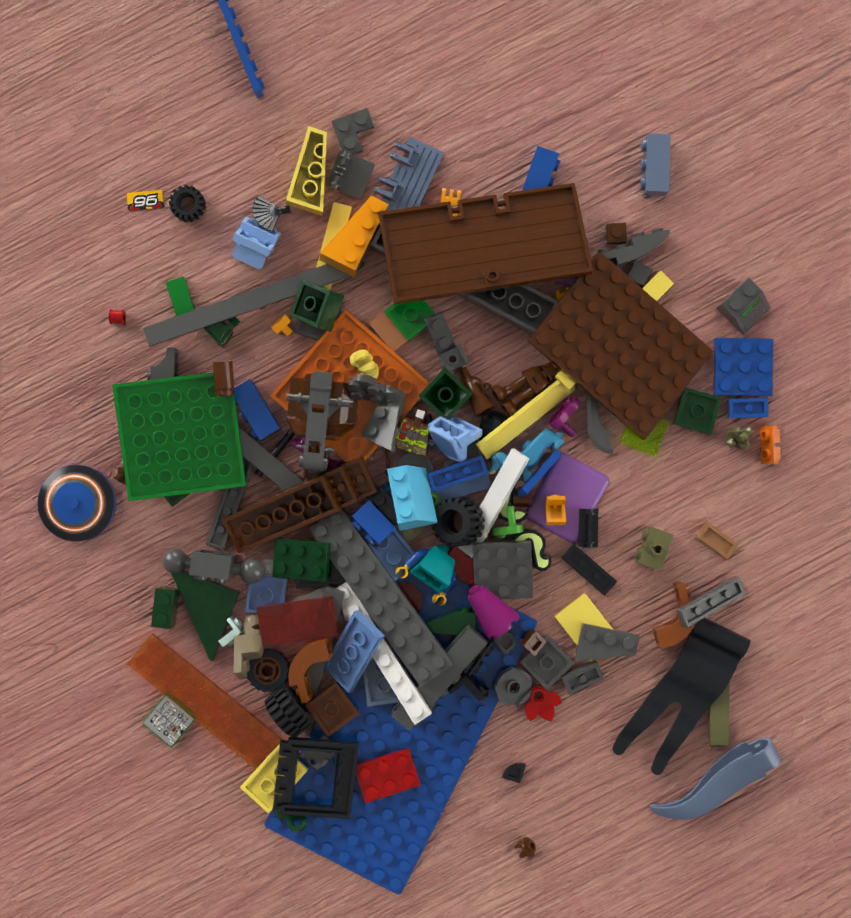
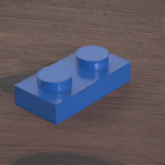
(747, 408)

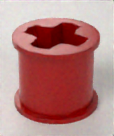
(117, 317)

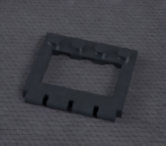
(343, 781)

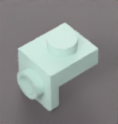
(237, 626)

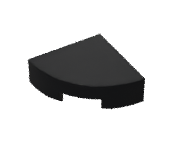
(514, 772)

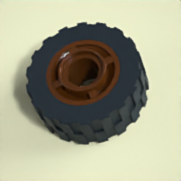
(276, 679)

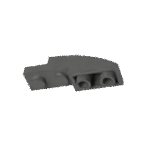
(638, 247)

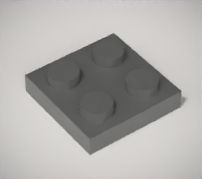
(548, 663)

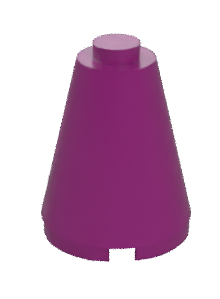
(491, 612)

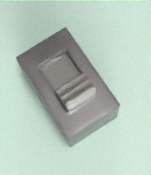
(268, 567)

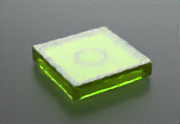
(652, 442)

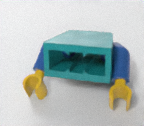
(434, 569)

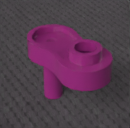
(559, 419)

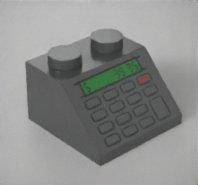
(744, 306)

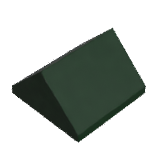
(445, 394)

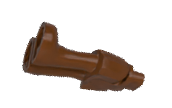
(536, 380)

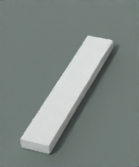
(499, 493)

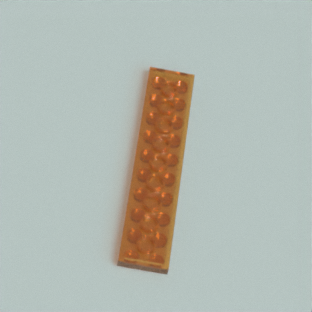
(204, 701)

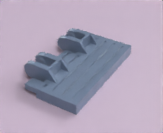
(413, 178)

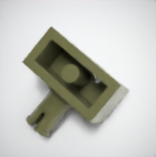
(653, 548)

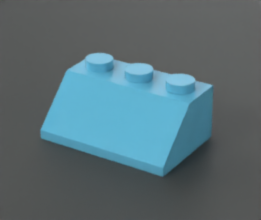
(411, 497)

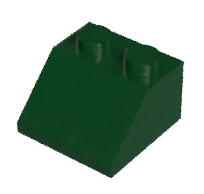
(316, 305)

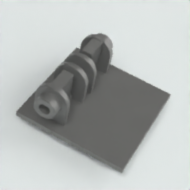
(350, 175)

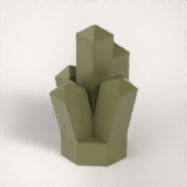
(738, 437)

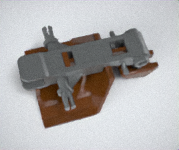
(319, 413)

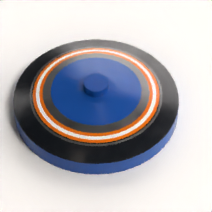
(76, 503)

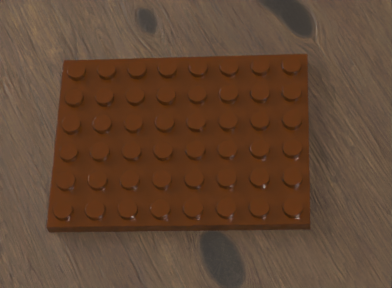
(620, 346)

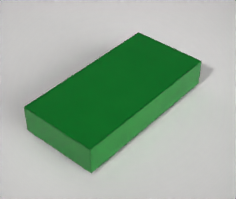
(180, 296)

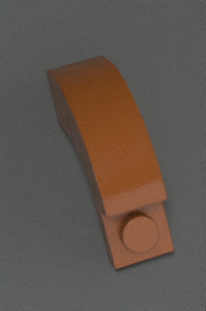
(673, 632)
(312, 652)

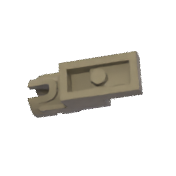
(247, 646)

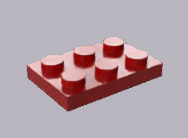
(387, 775)

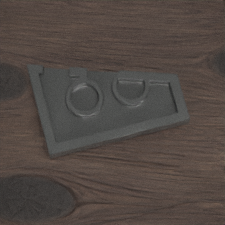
(384, 420)
(602, 642)

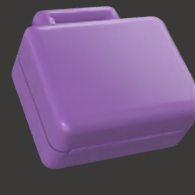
(578, 484)

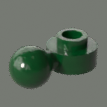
(291, 819)

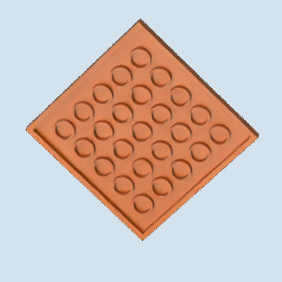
(333, 356)

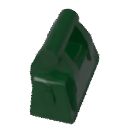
(222, 332)

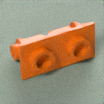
(769, 436)

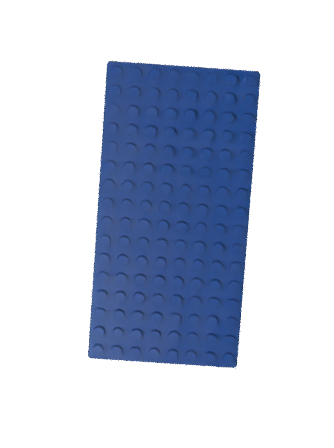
(391, 832)

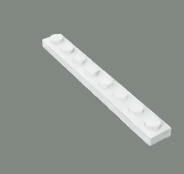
(390, 664)

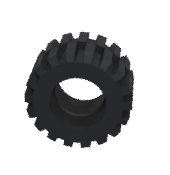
(471, 522)
(288, 711)

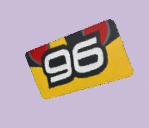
(145, 200)

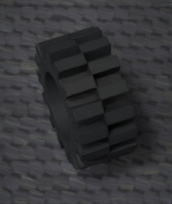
(195, 212)

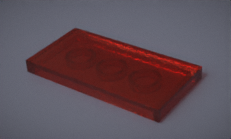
(297, 620)

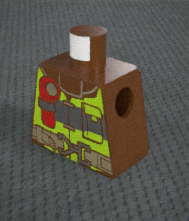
(414, 434)

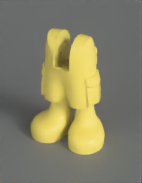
(363, 361)

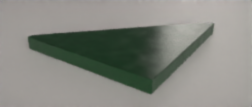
(208, 607)

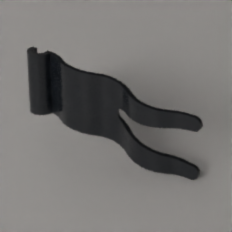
(694, 681)

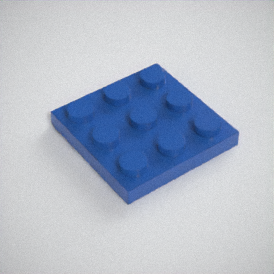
(743, 367)

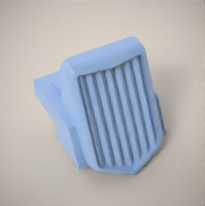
(254, 243)
(453, 436)

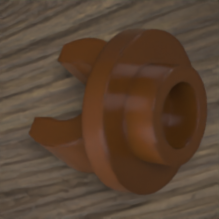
(527, 846)

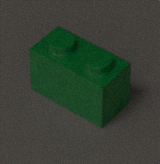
(165, 607)

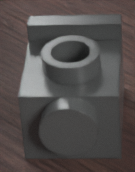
(461, 359)

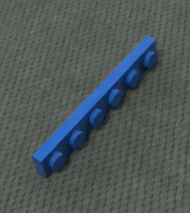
(242, 48)

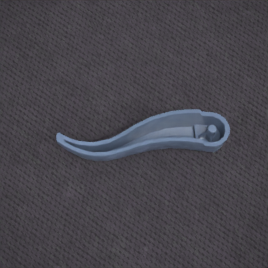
(724, 778)

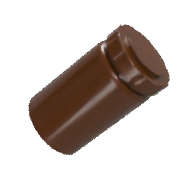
(223, 378)

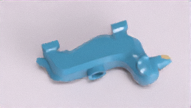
(532, 449)

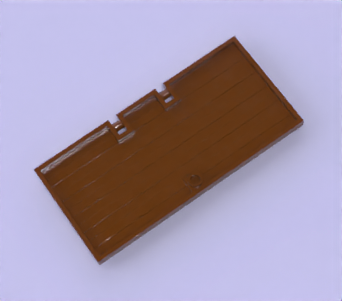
(484, 247)

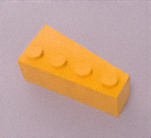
(353, 240)

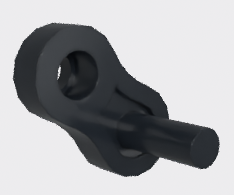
(477, 688)

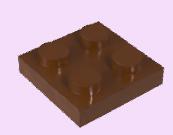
(332, 709)

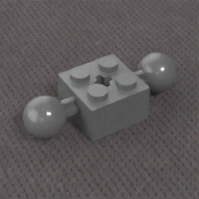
(214, 565)

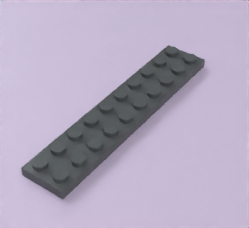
(382, 598)

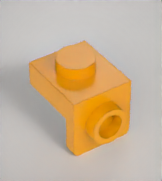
(555, 510)

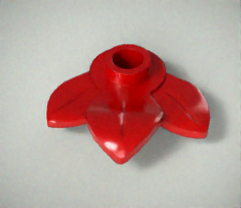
(542, 706)

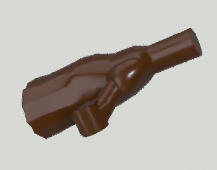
(478, 399)

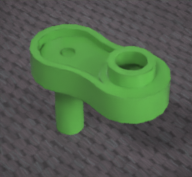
(512, 528)

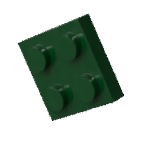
(697, 411)

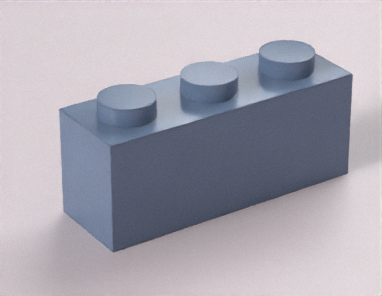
(655, 164)

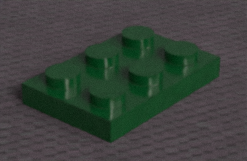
(301, 559)

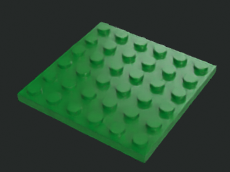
(177, 437)

